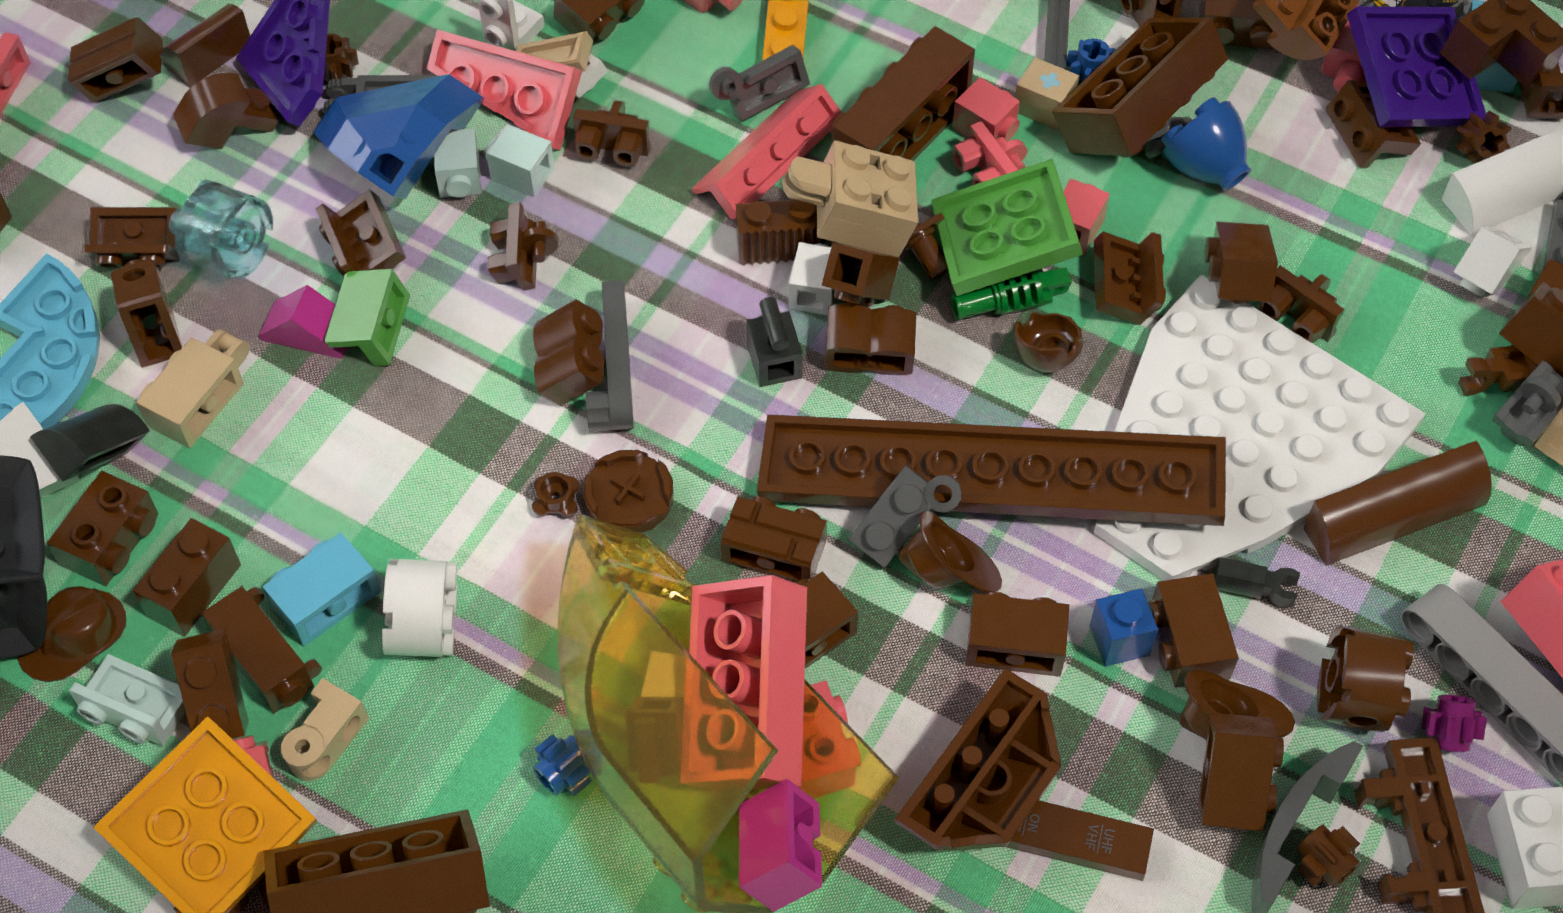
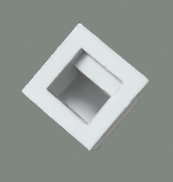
(806, 279)

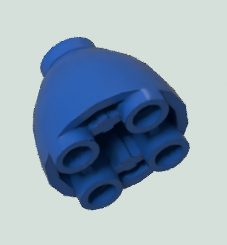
(1210, 146)

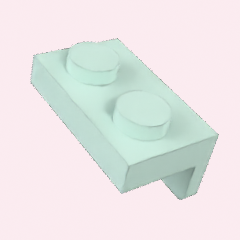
(132, 699)

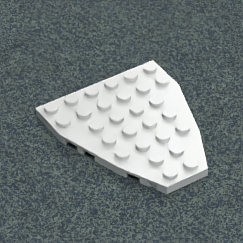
(1290, 421)

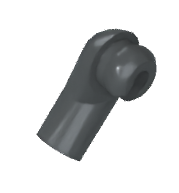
(1154, 146)

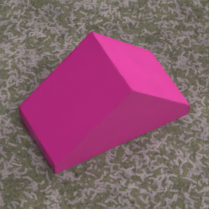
(301, 322)

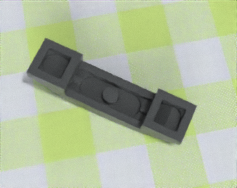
(1320, 780)

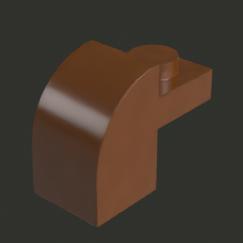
(217, 106)

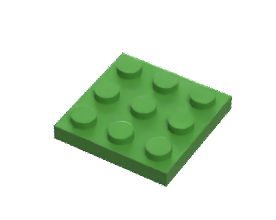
(1006, 227)

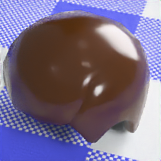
(1048, 341)

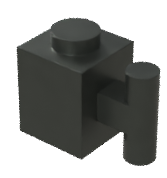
(774, 345)

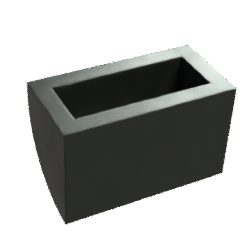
(90, 439)

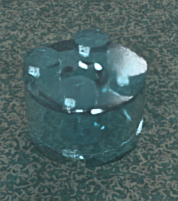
(222, 230)

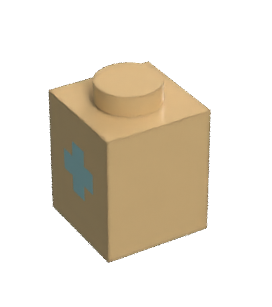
(1043, 89)

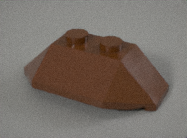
(988, 772)

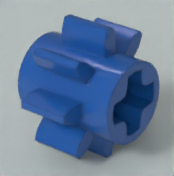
(1089, 56)
(561, 766)

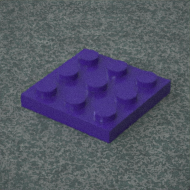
(1405, 68)

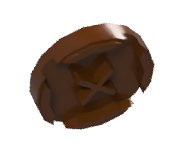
(629, 490)

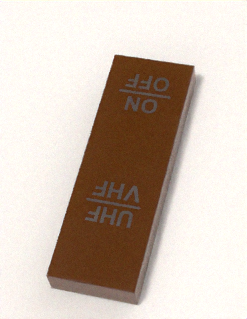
(1085, 840)

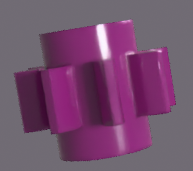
(1454, 722)

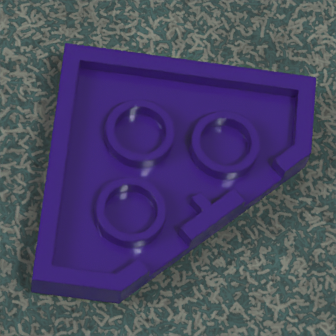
(289, 55)

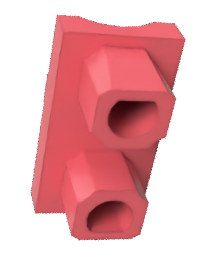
(990, 155)

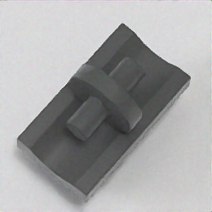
(1531, 406)

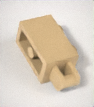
(194, 387)

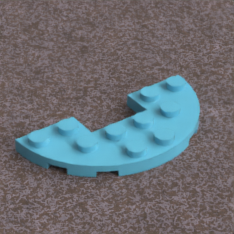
(54, 346)

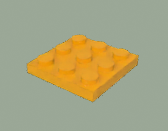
(204, 822)

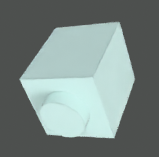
(520, 160)
(458, 164)

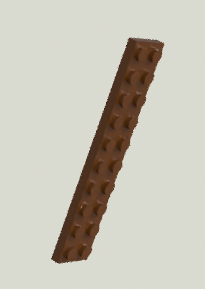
(999, 468)

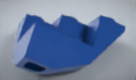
(396, 128)

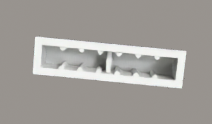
(1507, 183)

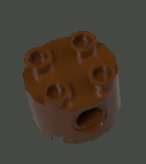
(1364, 679)

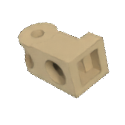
(324, 733)

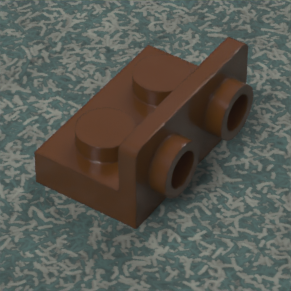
(1359, 128)

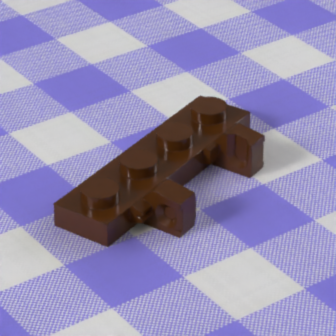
(1420, 792)

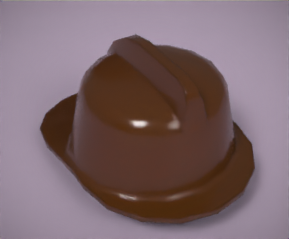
(947, 557)
(78, 629)
(1217, 695)

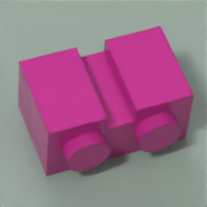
(778, 847)

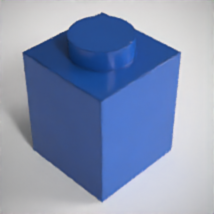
(1123, 627)

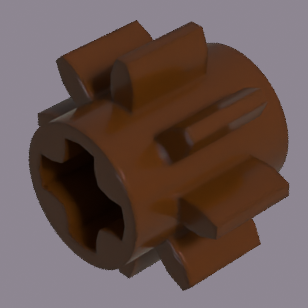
(339, 58)
(1483, 137)
(1328, 856)

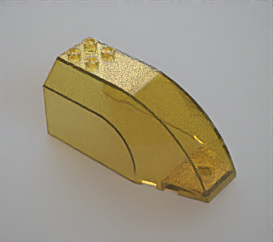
(669, 738)

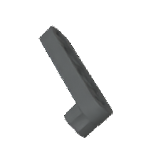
(613, 407)

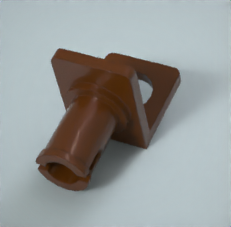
(927, 249)

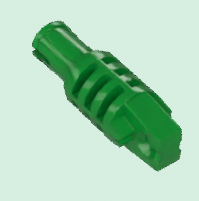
(1012, 295)

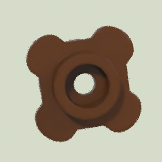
(553, 484)

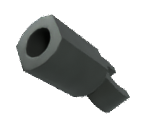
(1256, 581)

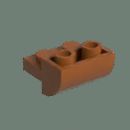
(1304, 26)

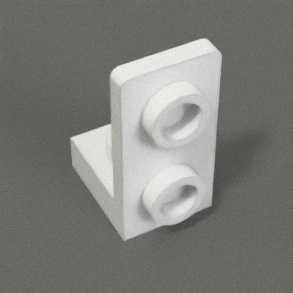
(509, 23)

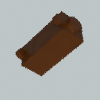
(261, 650)

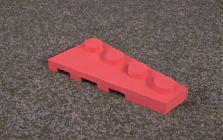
(519, 86)

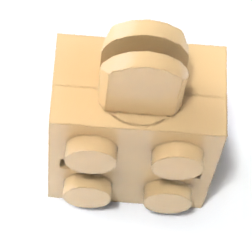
(859, 196)

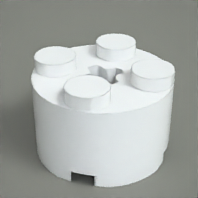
(419, 607)

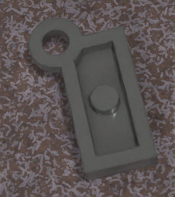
(898, 513)

